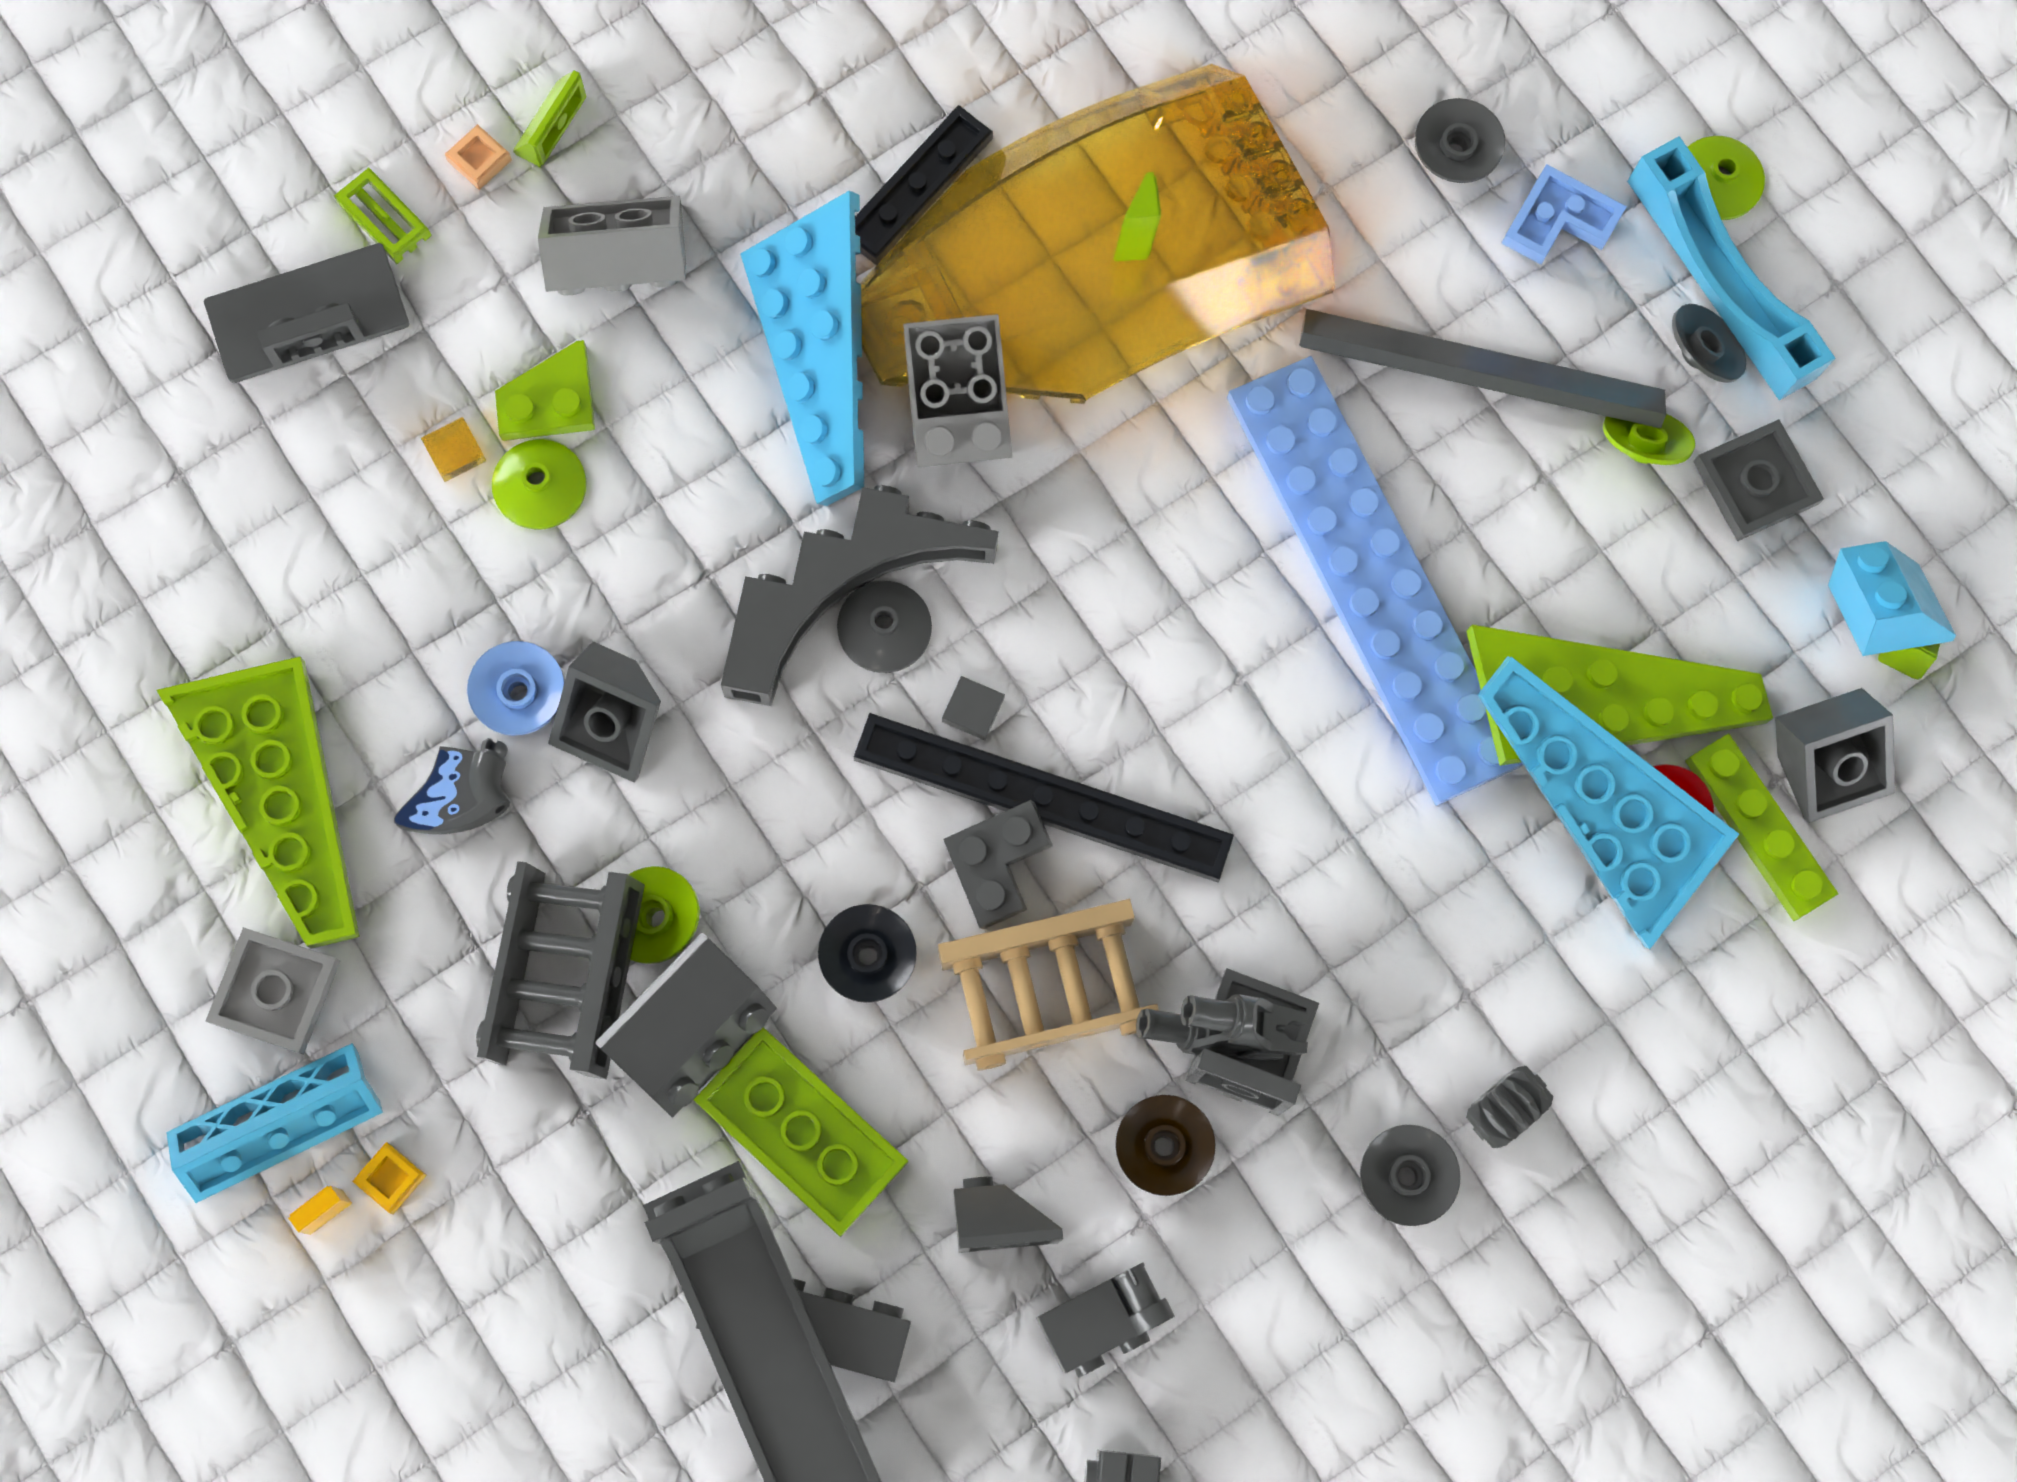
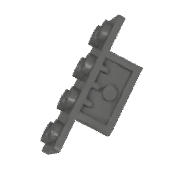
(306, 313)

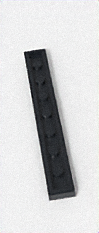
(1060, 801)

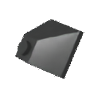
(606, 712)
(998, 1218)

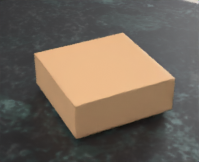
(478, 157)

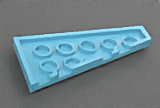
(814, 333)

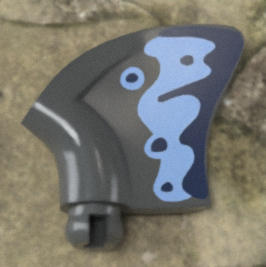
(459, 792)

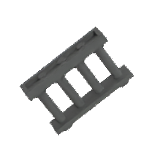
(597, 999)

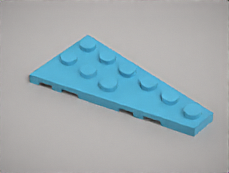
(1624, 815)

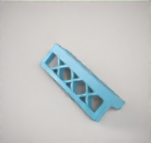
(274, 1128)

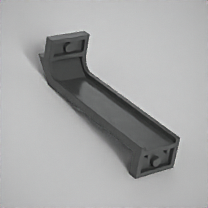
(759, 1331)

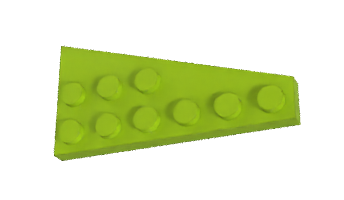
(1625, 691)
(269, 769)

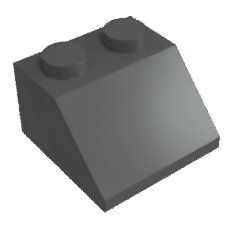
(1837, 753)

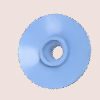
(504, 669)

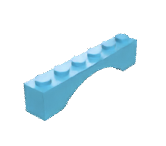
(1772, 335)

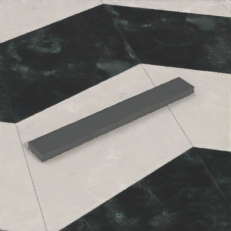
(1483, 368)

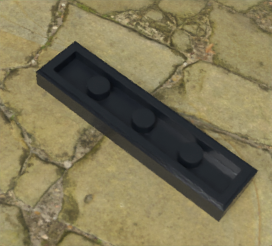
(919, 182)

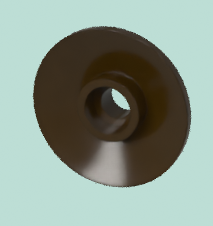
(1191, 1141)

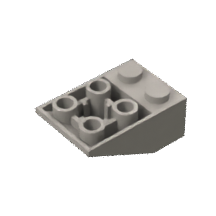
(957, 390)

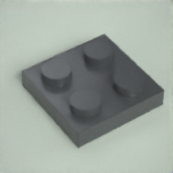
(1758, 480)

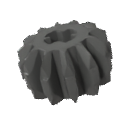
(1509, 1107)

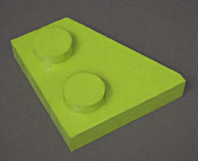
(548, 398)

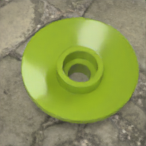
(1736, 192)
(1648, 444)
(545, 503)
(675, 896)

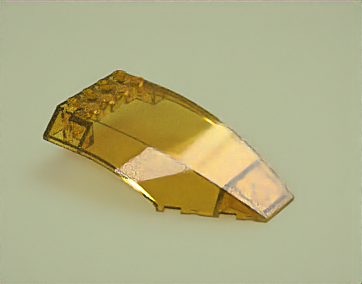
(1042, 222)

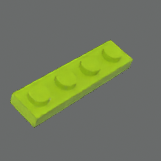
(1762, 827)

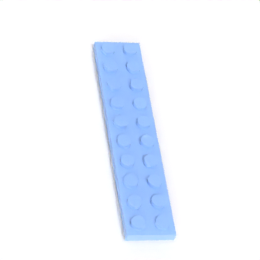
(1371, 577)

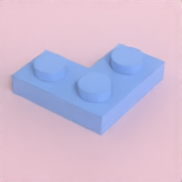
(1560, 204)

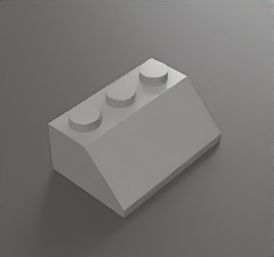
(612, 245)

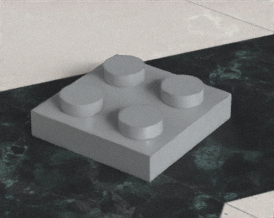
(273, 990)

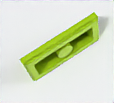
(552, 119)
(1140, 222)

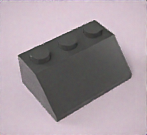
(687, 1025)

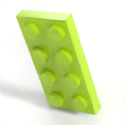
(801, 1131)

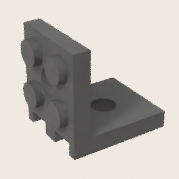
(1255, 1080)

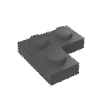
(984, 856)

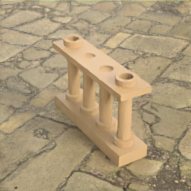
(1013, 947)

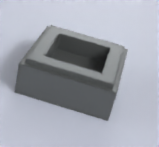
(973, 708)

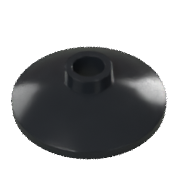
(860, 929)

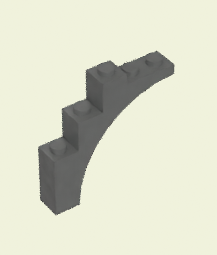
(883, 540)

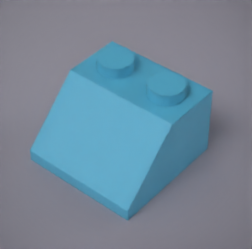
(1887, 600)

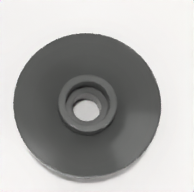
(1463, 124)
(1708, 343)
(886, 648)
(1434, 1170)

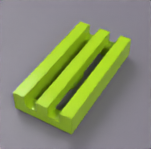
(406, 241)

